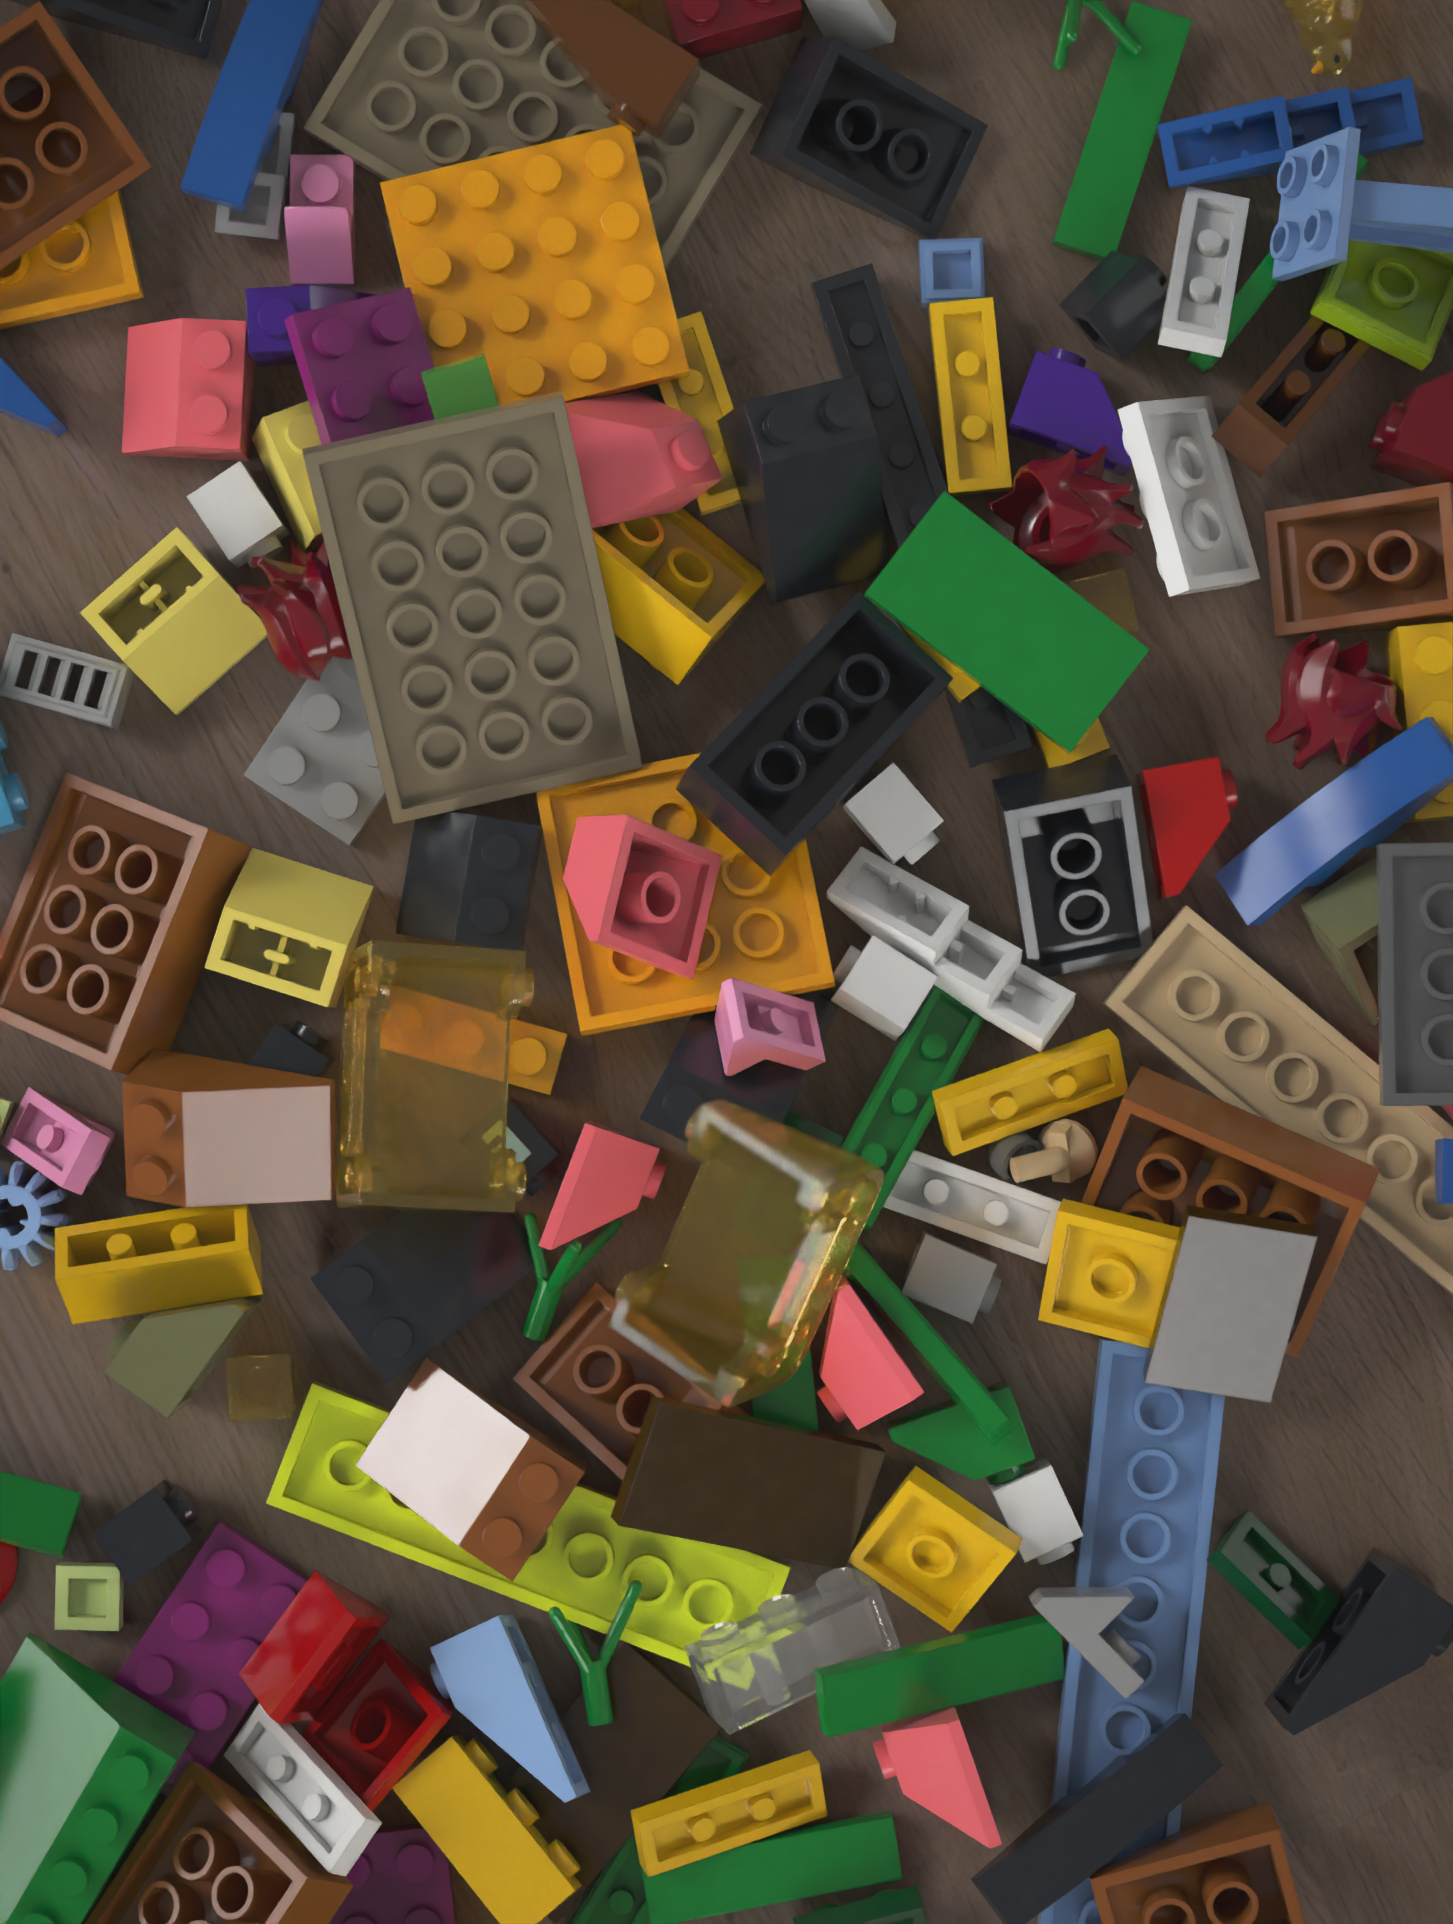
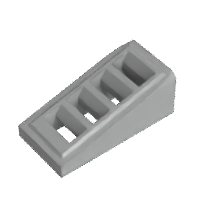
(113, 695)

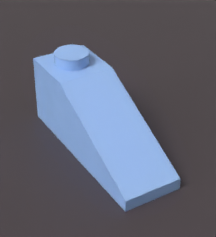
(503, 1694)

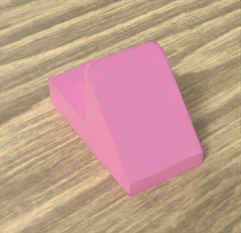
(321, 220)
(764, 1025)
(58, 1140)

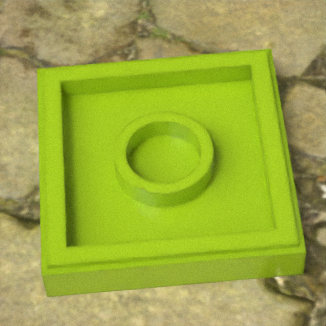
(1390, 298)

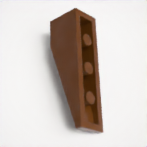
(621, 60)
(1289, 393)

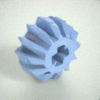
(21, 1191)

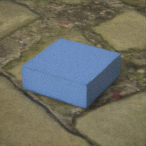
(951, 270)

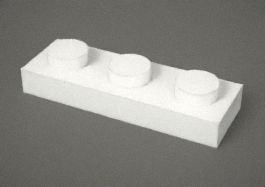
(1204, 271)
(975, 1206)
(303, 1791)

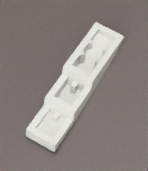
(937, 935)

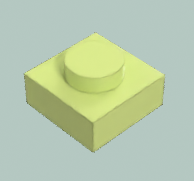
(88, 1596)

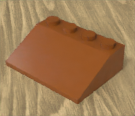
(56, 136)
(113, 924)
(1198, 1151)
(219, 1862)

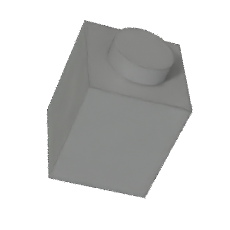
(950, 1278)

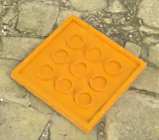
(541, 268)
(756, 925)

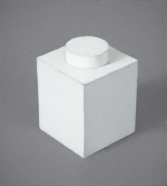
(239, 516)
(895, 816)
(881, 986)
(1038, 1513)

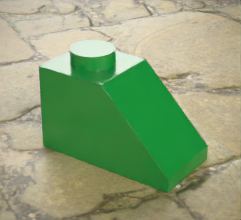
(954, 1441)

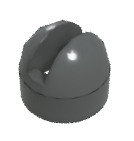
(1002, 1150)

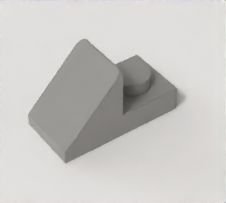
(1080, 1617)

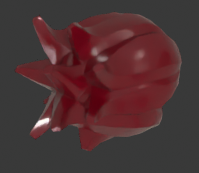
(1066, 511)
(300, 611)
(1332, 701)

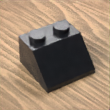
(470, 880)

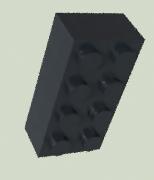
(813, 733)

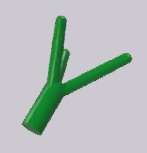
(1071, 25)
(551, 1286)
(594, 1670)

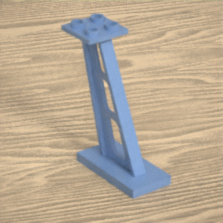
(1328, 207)

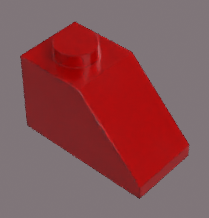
(1183, 817)

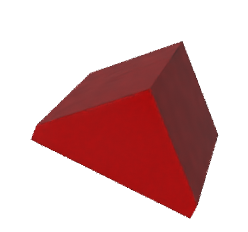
(311, 1649)
(378, 1722)

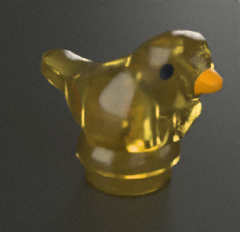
(1326, 31)

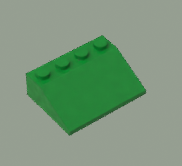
(74, 1781)

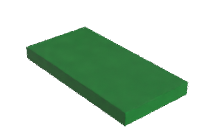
(1006, 622)

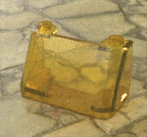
(428, 1078)
(749, 1254)

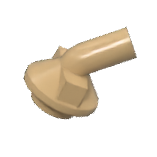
(1066, 1154)

